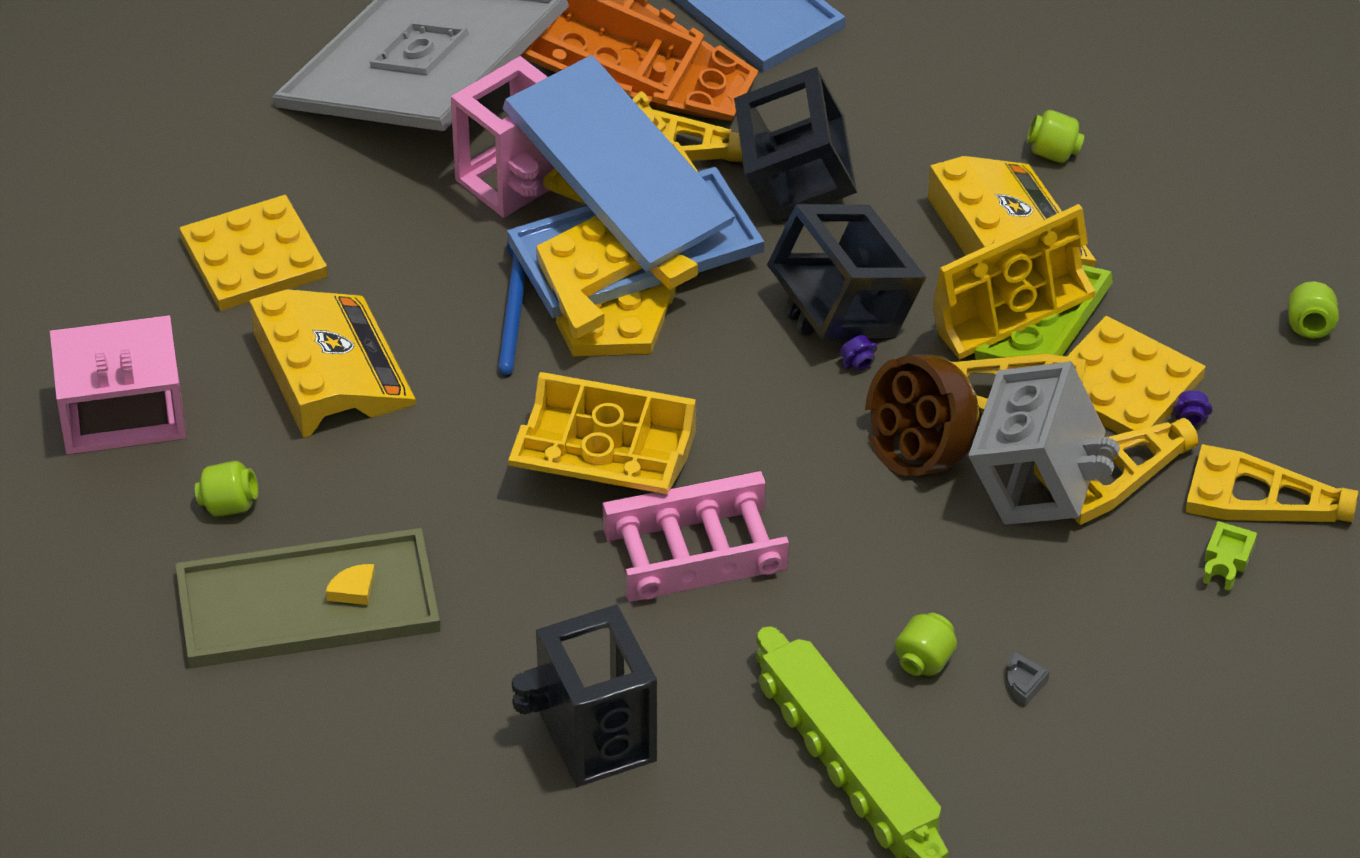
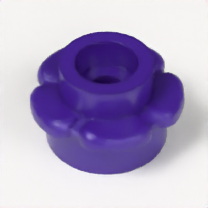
(858, 353)
(1192, 406)

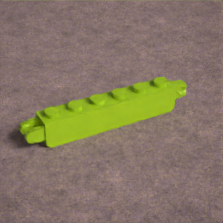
(850, 746)

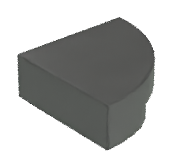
(1025, 678)

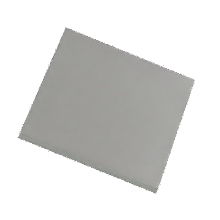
(412, 55)

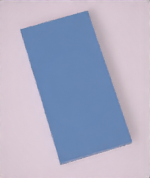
(767, 29)
(619, 162)
(725, 246)

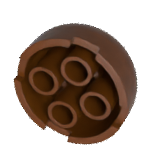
(930, 408)

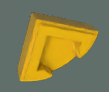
(352, 585)

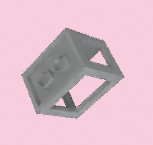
(1043, 419)

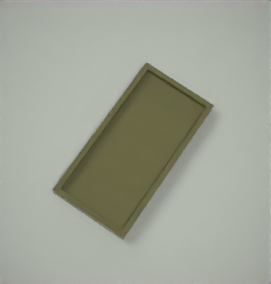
(278, 603)

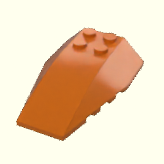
(646, 54)

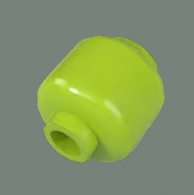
(1055, 136)
(1312, 310)
(227, 488)
(926, 643)

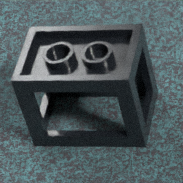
(800, 161)
(854, 286)
(598, 726)

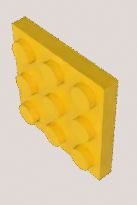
(253, 252)
(1133, 376)

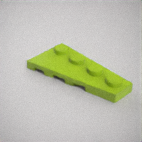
(1055, 332)

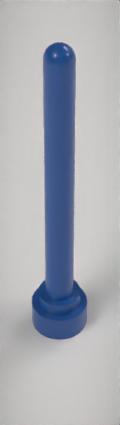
(512, 316)

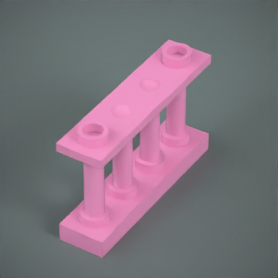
(689, 506)

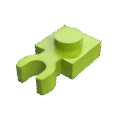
(1227, 552)

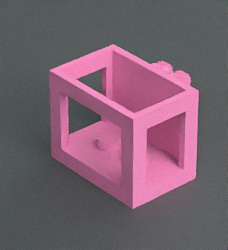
(515, 157)
(114, 363)

